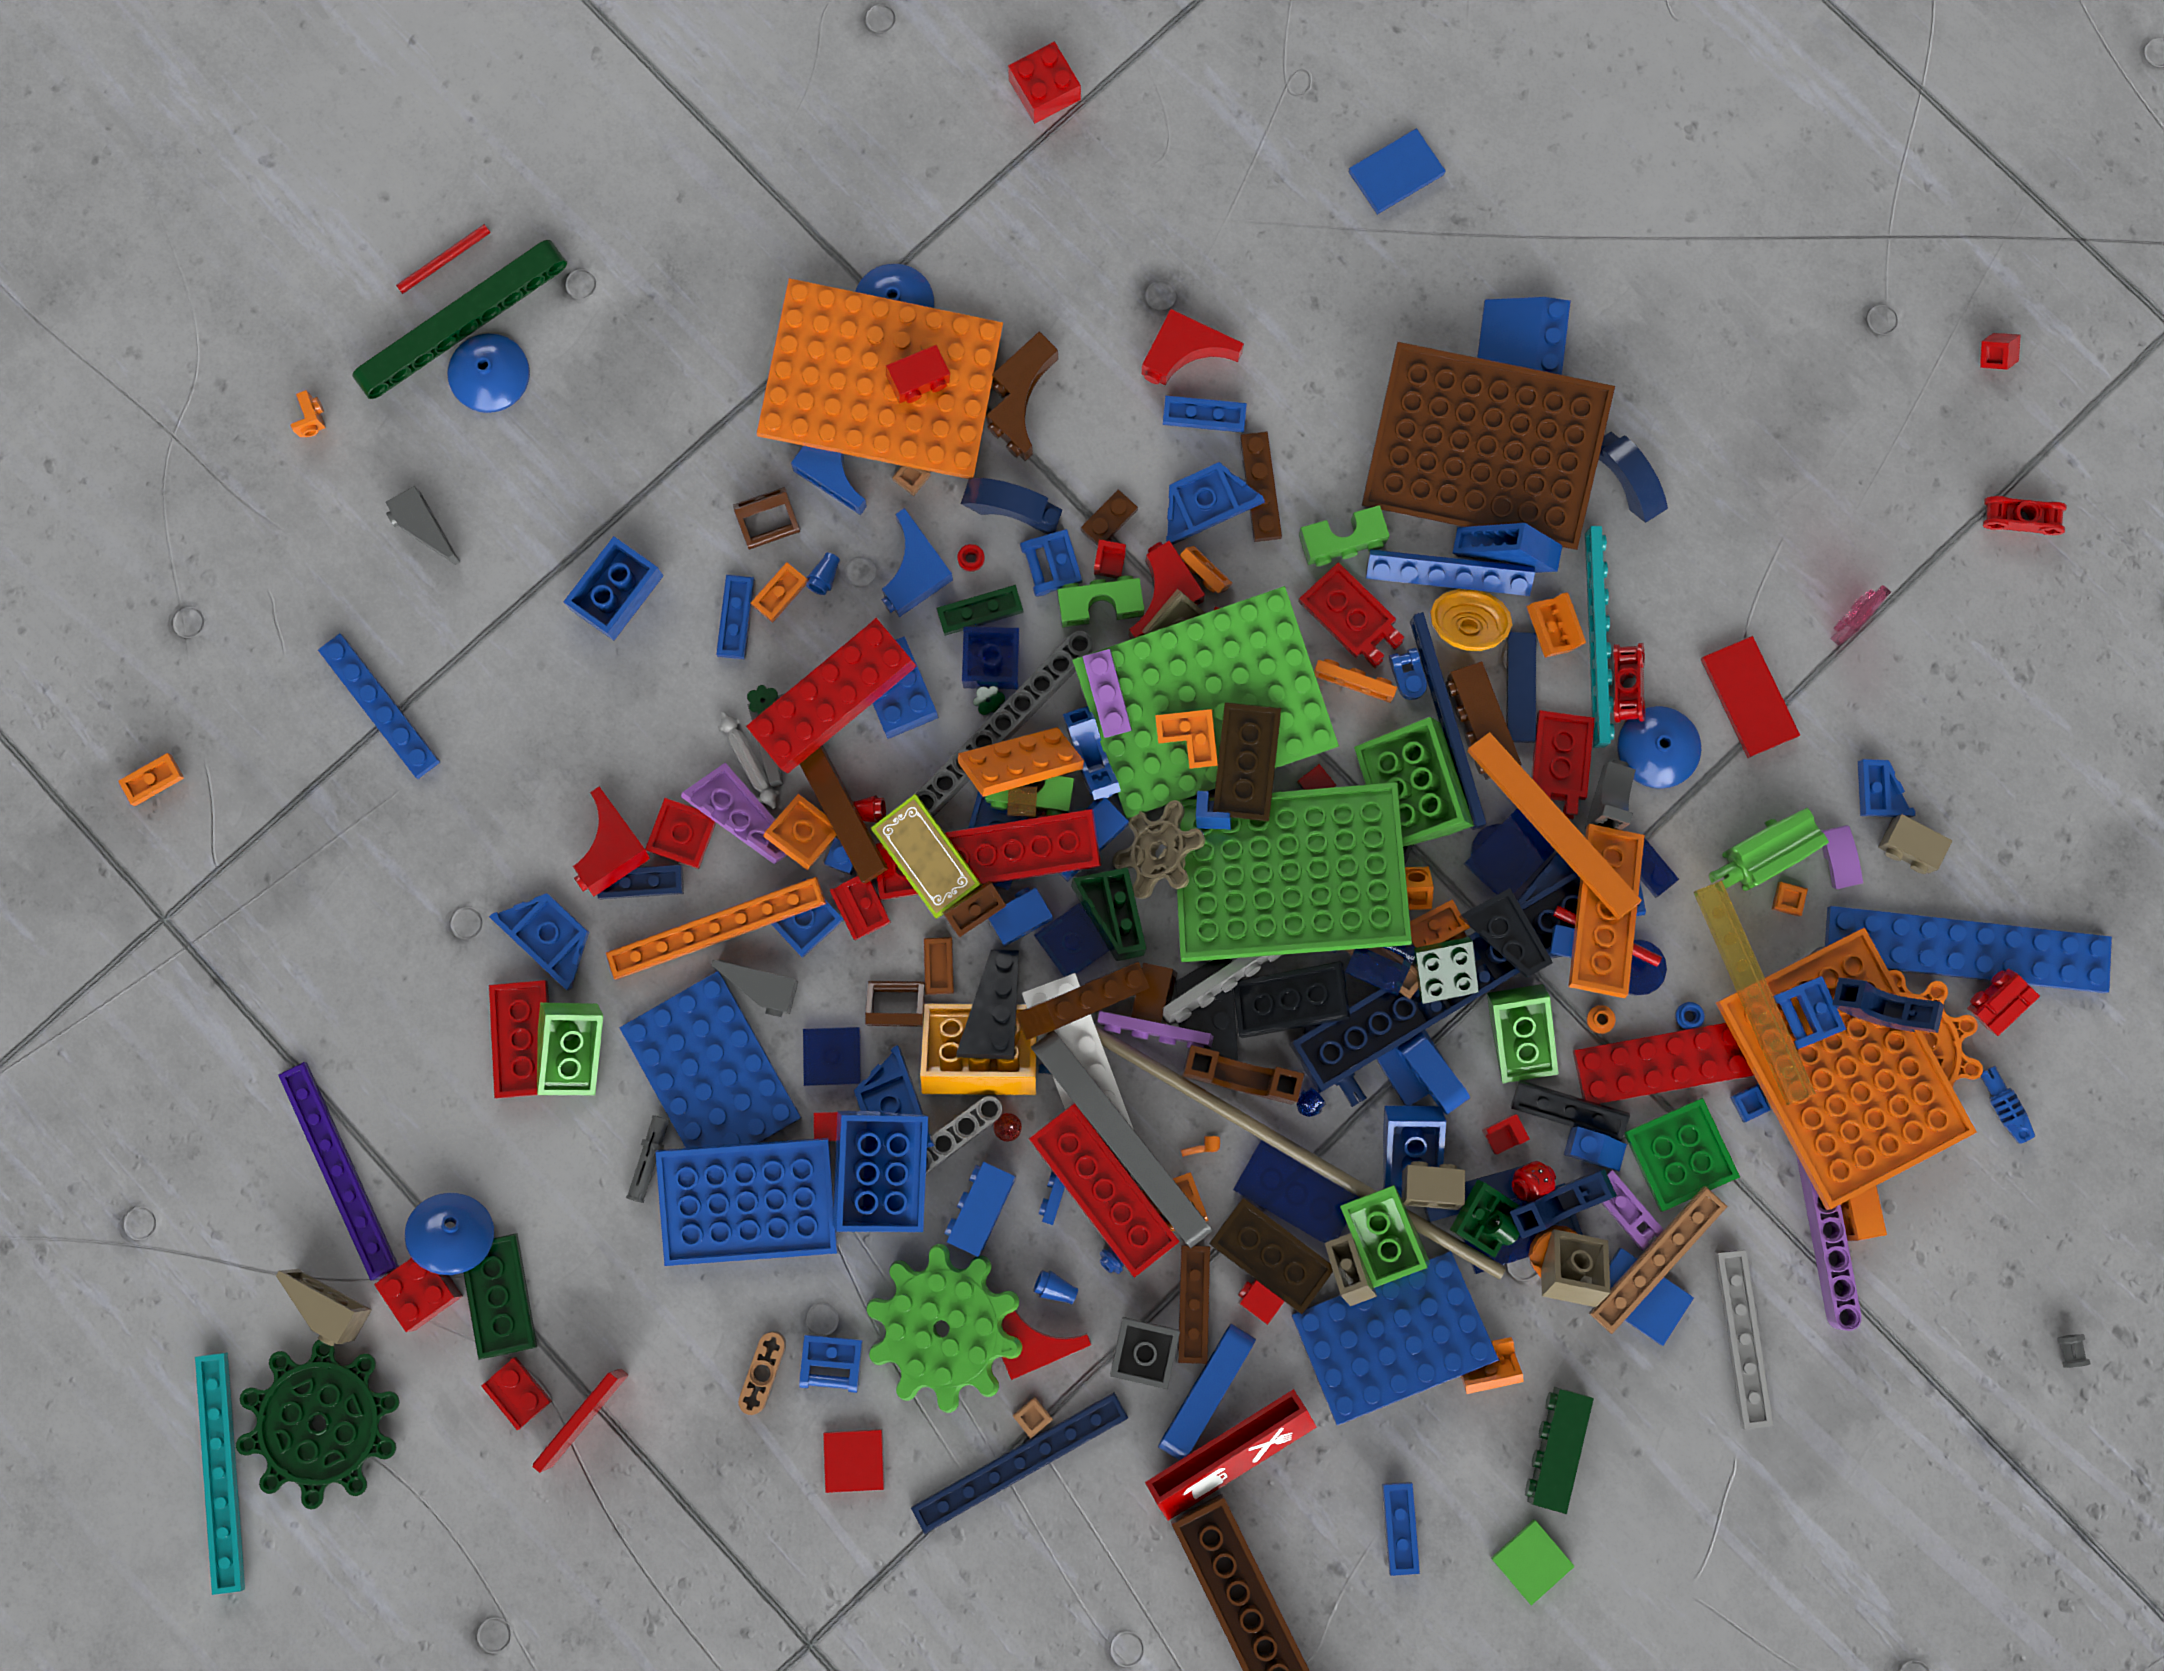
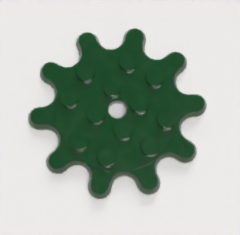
(286, 1429)

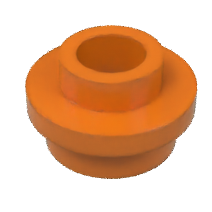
(1593, 1023)

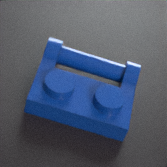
(1059, 558)
(1818, 1009)
(832, 1353)

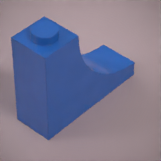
(827, 473)
(1509, 543)
(920, 572)

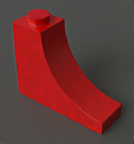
(1182, 342)
(1168, 575)
(613, 852)
(1037, 1347)

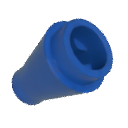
(822, 576)
(1055, 1288)

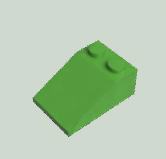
(1523, 1033)
(568, 1048)
(1385, 1236)

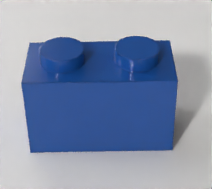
(1020, 916)

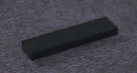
(1569, 1110)

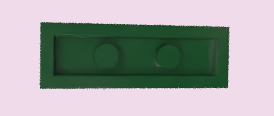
(980, 610)

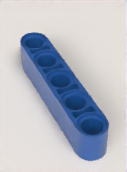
(1207, 1392)

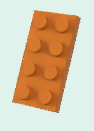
(1020, 761)

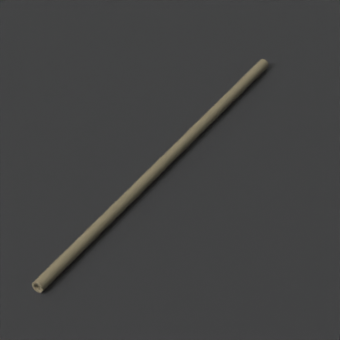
(1291, 1148)

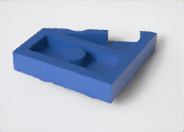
(1880, 790)

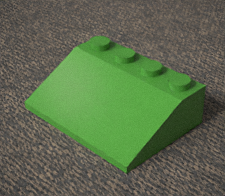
(1425, 776)

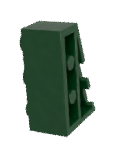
(1113, 910)

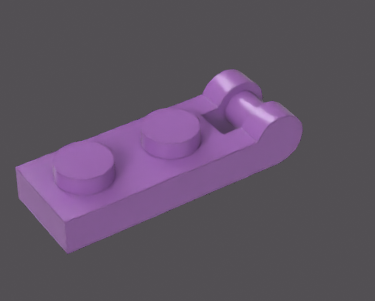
(1631, 1213)

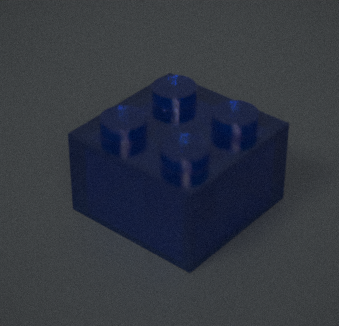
(991, 657)

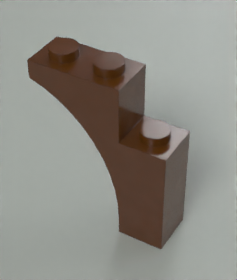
(1016, 382)

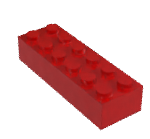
(831, 696)

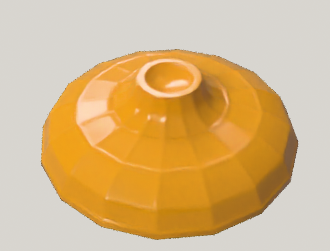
(1471, 619)

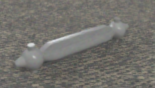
(748, 760)

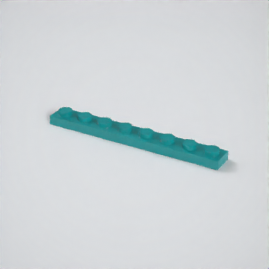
(1598, 646)
(220, 1474)

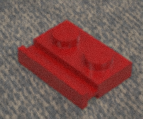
(860, 907)
(516, 1393)

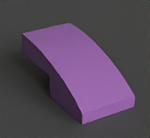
(1842, 857)

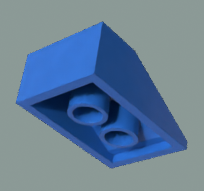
(1409, 1137)

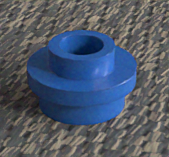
(1695, 1009)
(1110, 1261)

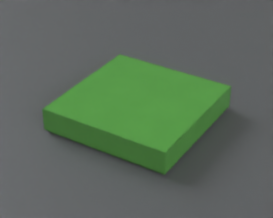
(1532, 1562)

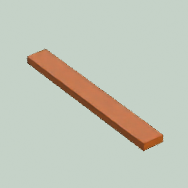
(1554, 826)
(715, 928)

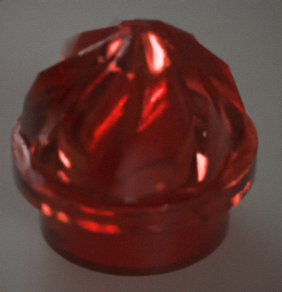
(1007, 1127)

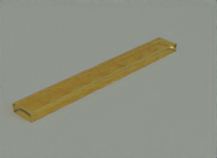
(1754, 993)

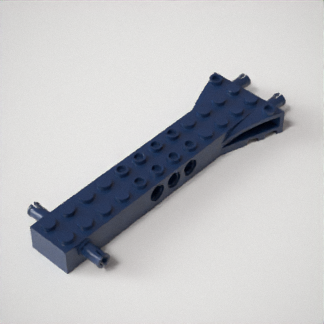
(1384, 1020)

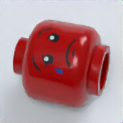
(1533, 1181)

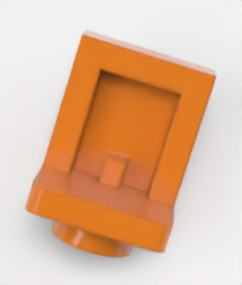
(312, 412)

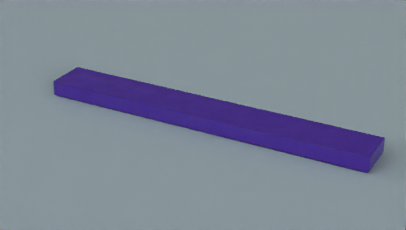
(338, 1171)

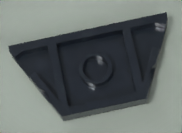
(1215, 1018)

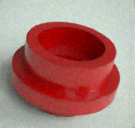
(971, 549)

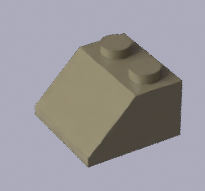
(1576, 1269)

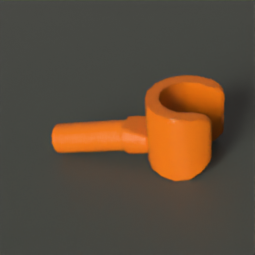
(1211, 1144)

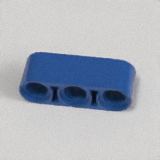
(1433, 1073)

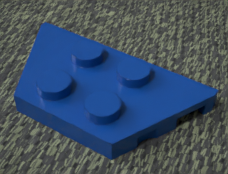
(1206, 501)
(546, 935)
(890, 1089)

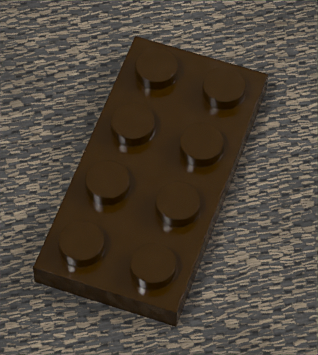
(1247, 761)
(1272, 1255)

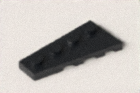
(992, 1016)

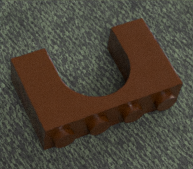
(1082, 1001)
(1264, 1082)

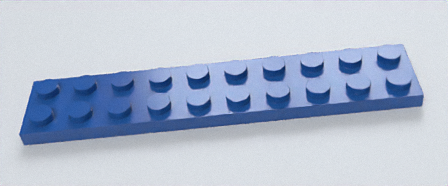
(1979, 948)

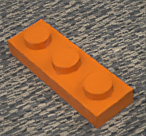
(1355, 680)

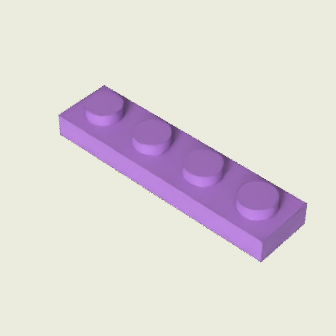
(1142, 1029)

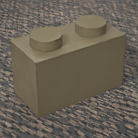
(1914, 844)
(1433, 1186)
(1349, 1270)

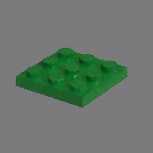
(1681, 1154)

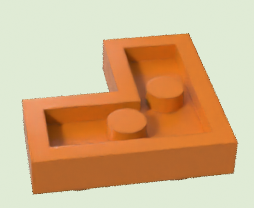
(1196, 729)

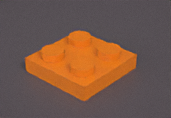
(801, 832)

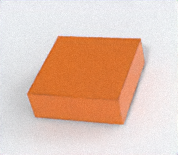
(1789, 899)

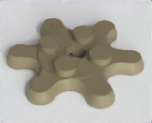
(1148, 838)

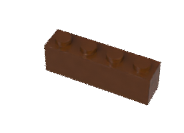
(1479, 708)

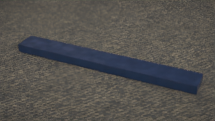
(1446, 717)
(1019, 1462)

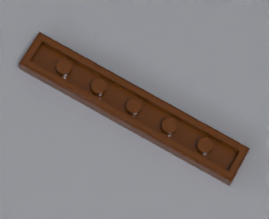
(843, 815)

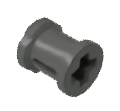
(2077, 1341)

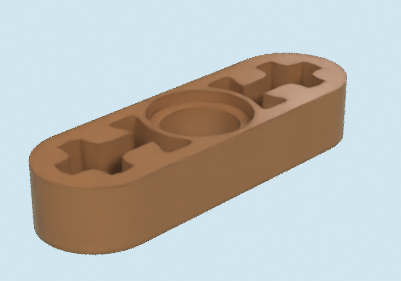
(748, 1391)

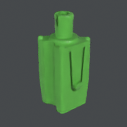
(1771, 850)

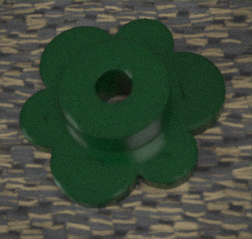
(756, 696)
(993, 704)

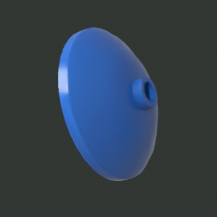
(898, 279)
(499, 383)
(1655, 765)
(444, 1248)

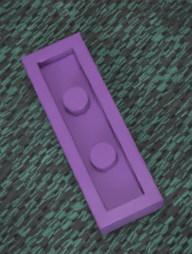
(1107, 693)

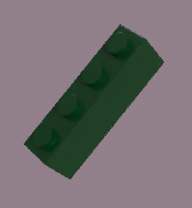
(1559, 1450)

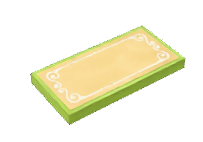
(926, 856)

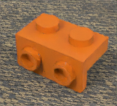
(1556, 625)
(1438, 926)
(1498, 1374)

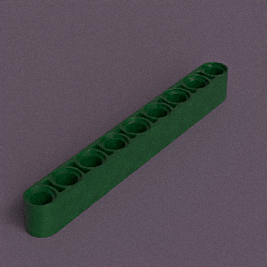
(459, 319)

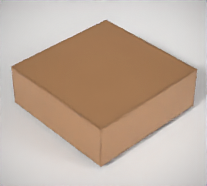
(911, 479)
(1032, 1417)

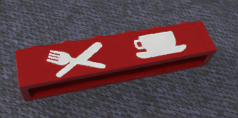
(1230, 1454)

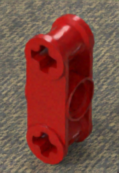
(2043, 516)
(1629, 663)

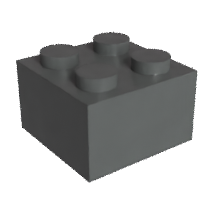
(1144, 1353)

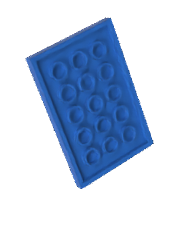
(710, 1068)
(746, 1201)
(1397, 1343)

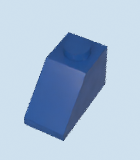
(1595, 1148)

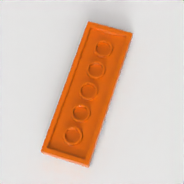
(1601, 941)

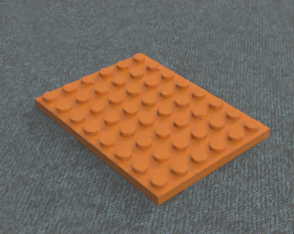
(833, 388)
(1875, 1086)

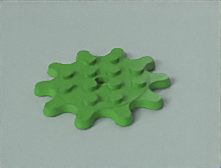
(973, 1322)

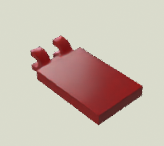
(1351, 614)
(1563, 757)

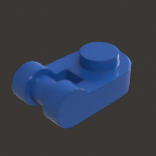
(1412, 683)

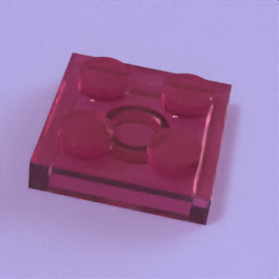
(1860, 613)

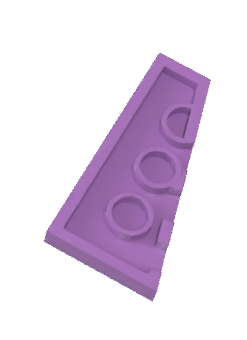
(735, 808)

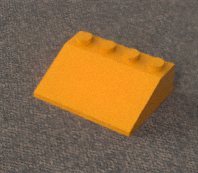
(947, 1074)

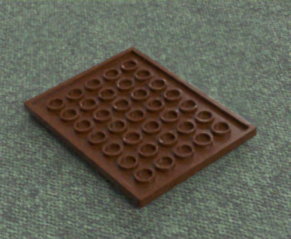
(1487, 443)

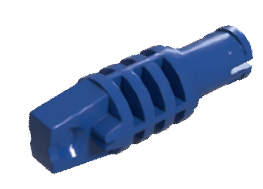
(2008, 1106)

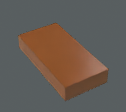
(938, 966)

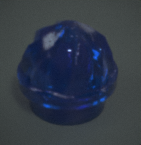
(1310, 1103)

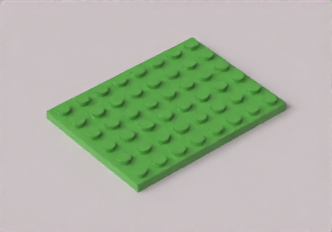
(1227, 655)
(1303, 882)

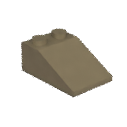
(324, 1308)

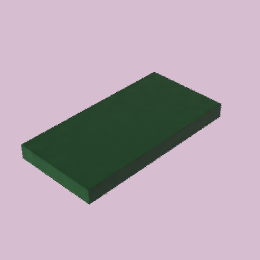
(500, 1301)

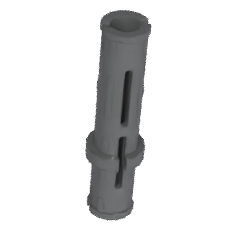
(648, 1158)

